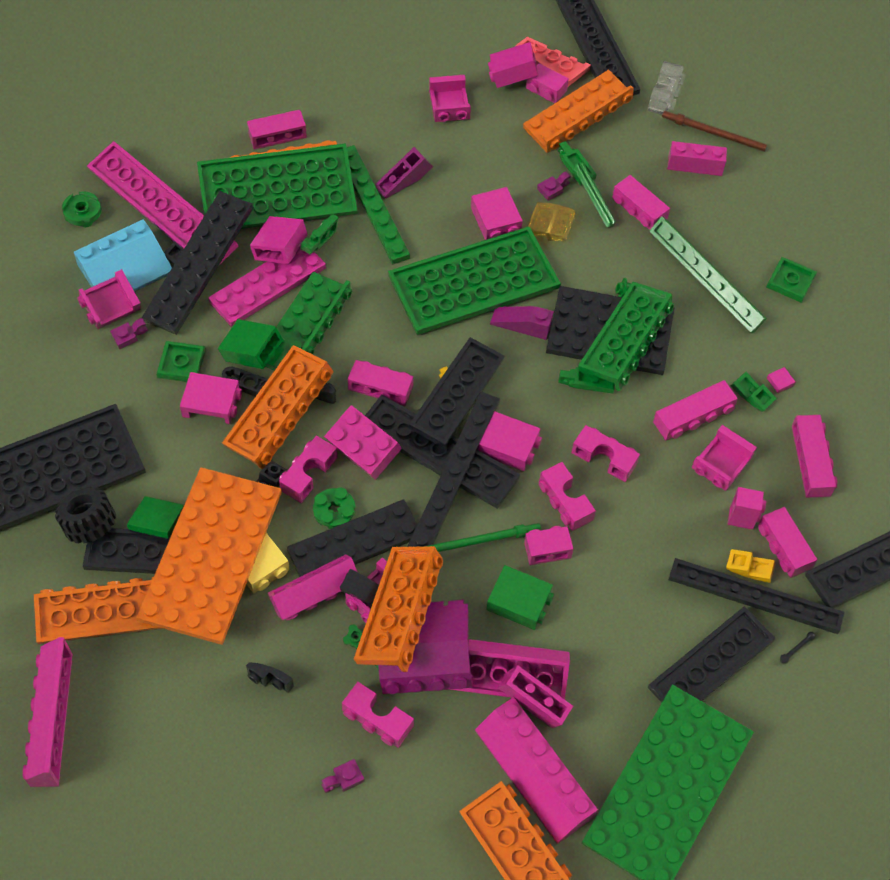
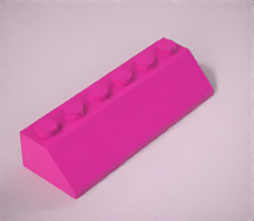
(493, 660)
(49, 715)
(536, 770)

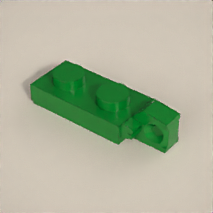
(571, 157)
(320, 235)
(582, 380)

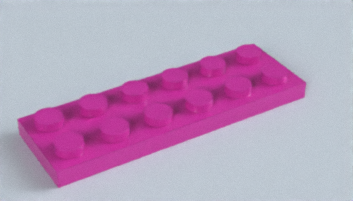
(264, 286)

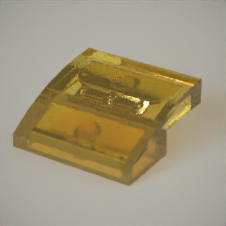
(551, 221)

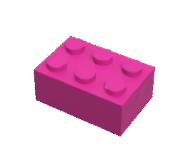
(363, 442)

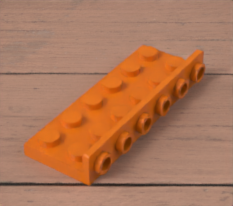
(578, 111)
(278, 406)
(399, 607)
(90, 611)
(511, 838)

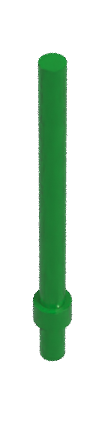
(517, 531)

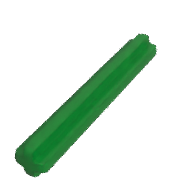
(594, 194)

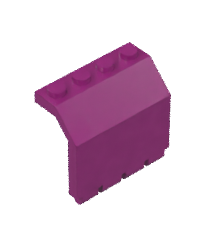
(439, 656)

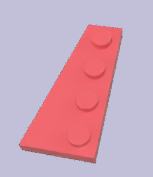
(557, 62)

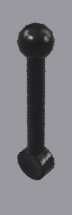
(785, 657)

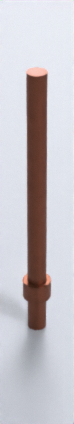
(681, 119)

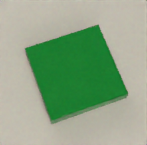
(791, 279)
(180, 360)
(155, 517)

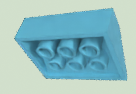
(129, 249)

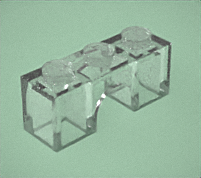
(669, 79)

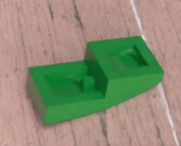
(756, 395)

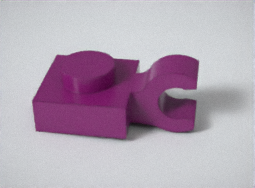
(553, 187)
(126, 334)
(346, 775)

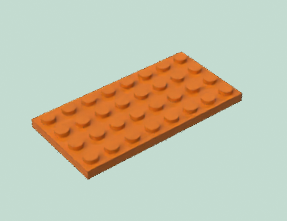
(210, 556)

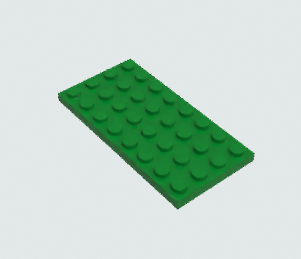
(284, 183)
(473, 280)
(668, 787)

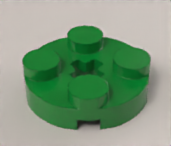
(85, 217)
(330, 497)

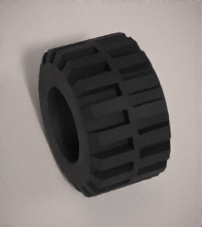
(85, 515)

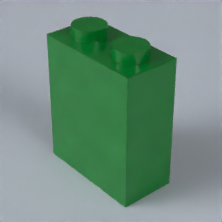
(250, 344)
(520, 597)

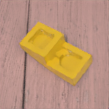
(751, 567)

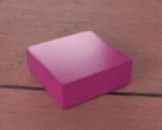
(781, 380)

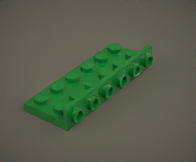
(310, 315)
(627, 334)

